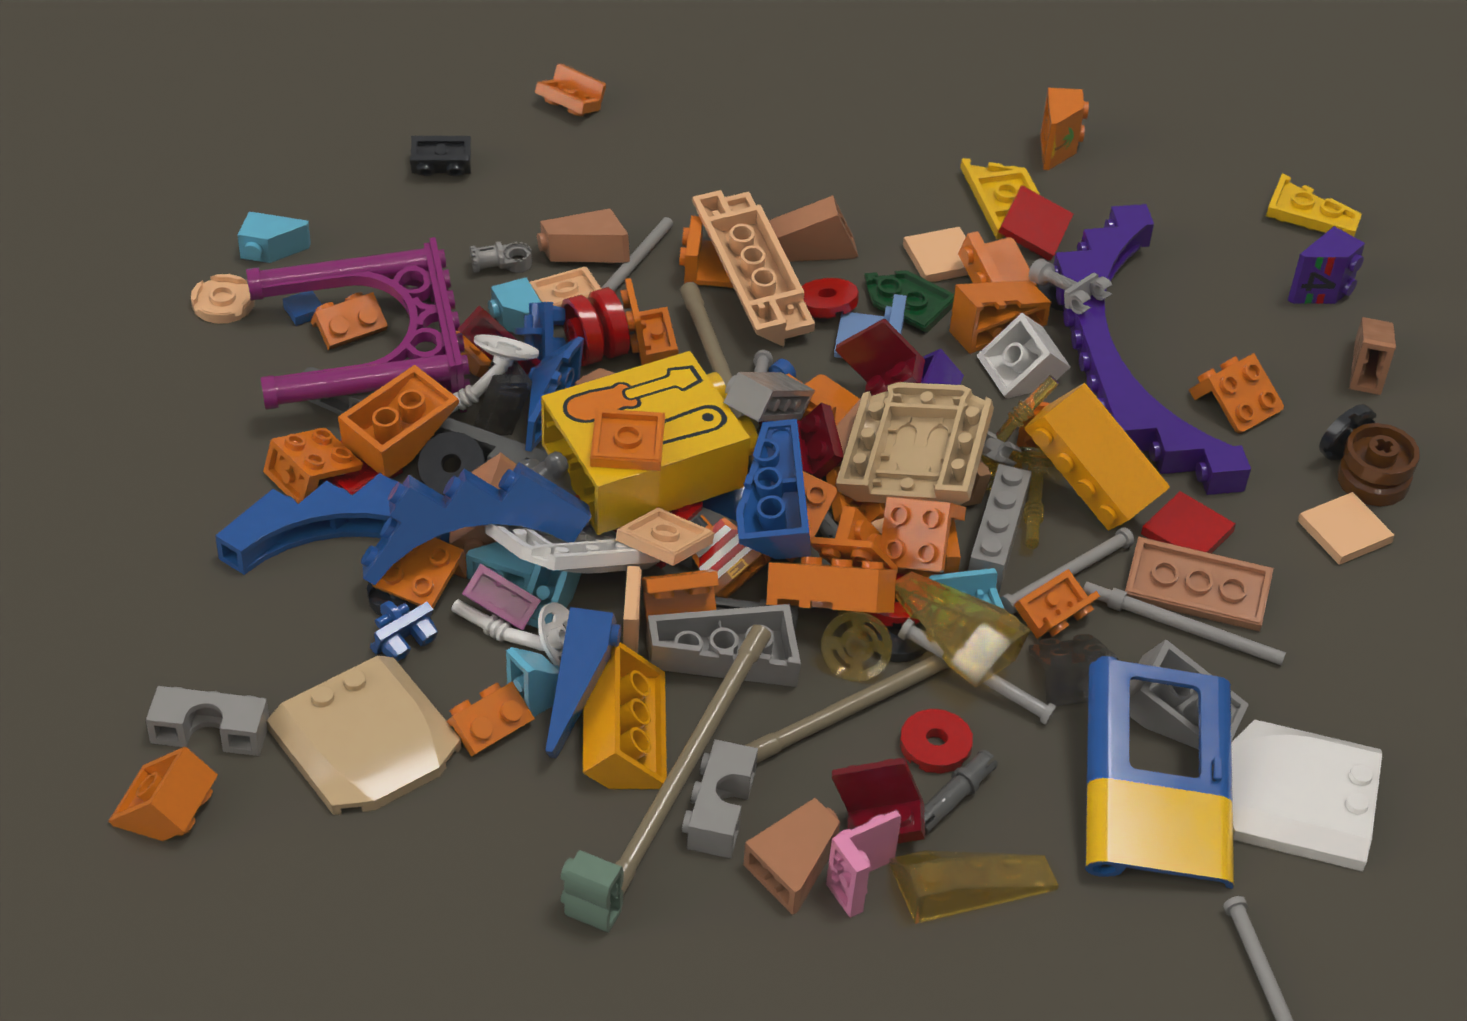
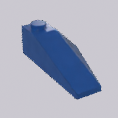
(553, 373)
(583, 659)

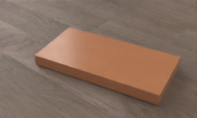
(1199, 583)

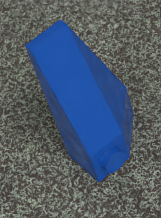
(773, 503)

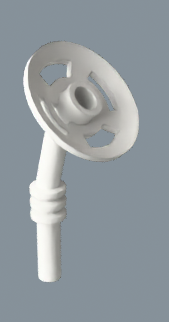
(504, 352)
(550, 635)

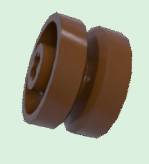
(1378, 464)

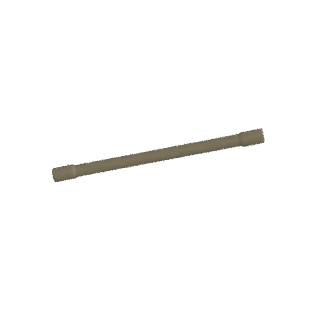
(695, 305)
(747, 655)
(774, 742)

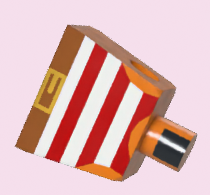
(729, 558)

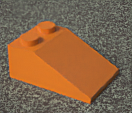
(396, 420)

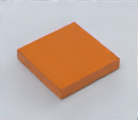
(627, 439)

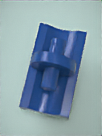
(539, 327)
(399, 623)

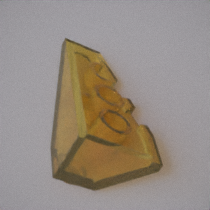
(971, 632)
(958, 882)

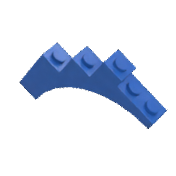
(469, 501)
(281, 523)

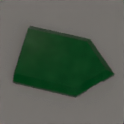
(924, 302)

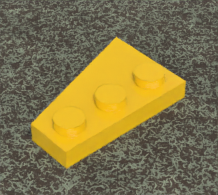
(1310, 211)

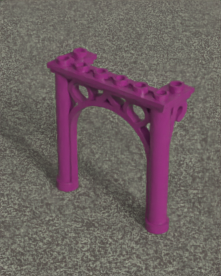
(392, 275)

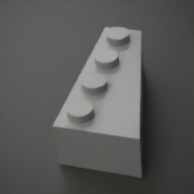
(710, 642)

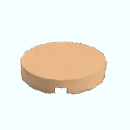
(222, 299)

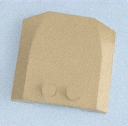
(915, 444)
(364, 736)

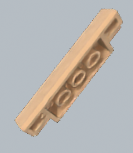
(755, 265)

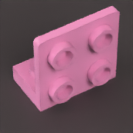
(858, 853)

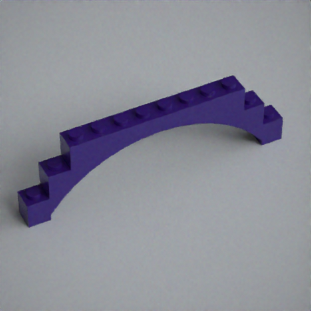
(1147, 422)

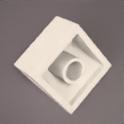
(1022, 358)

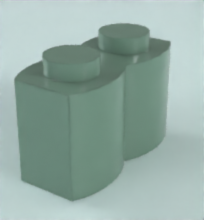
(592, 890)

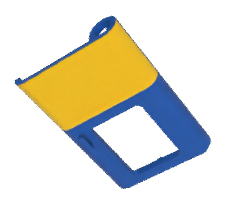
(1152, 816)

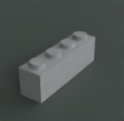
(768, 396)
(1000, 521)

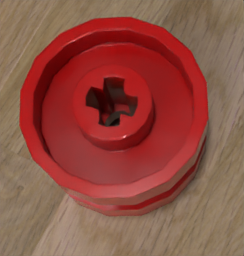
(599, 322)

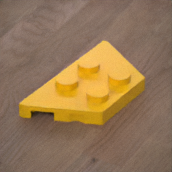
(995, 188)

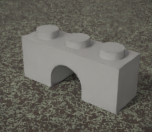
(181, 711)
(713, 822)

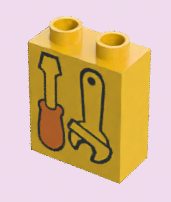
(702, 442)

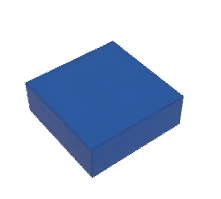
(301, 306)

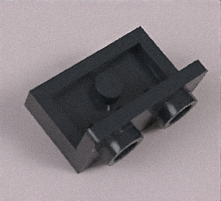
(440, 155)

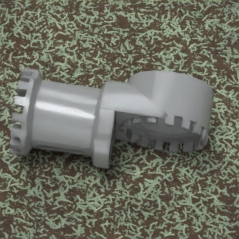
(500, 256)

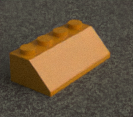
(1096, 456)
(626, 724)

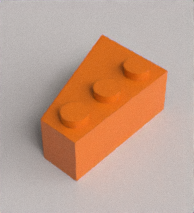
(987, 308)
(833, 585)

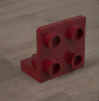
(882, 357)
(819, 441)
(881, 789)

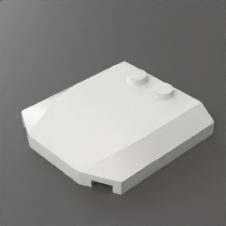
(585, 555)
(1304, 793)

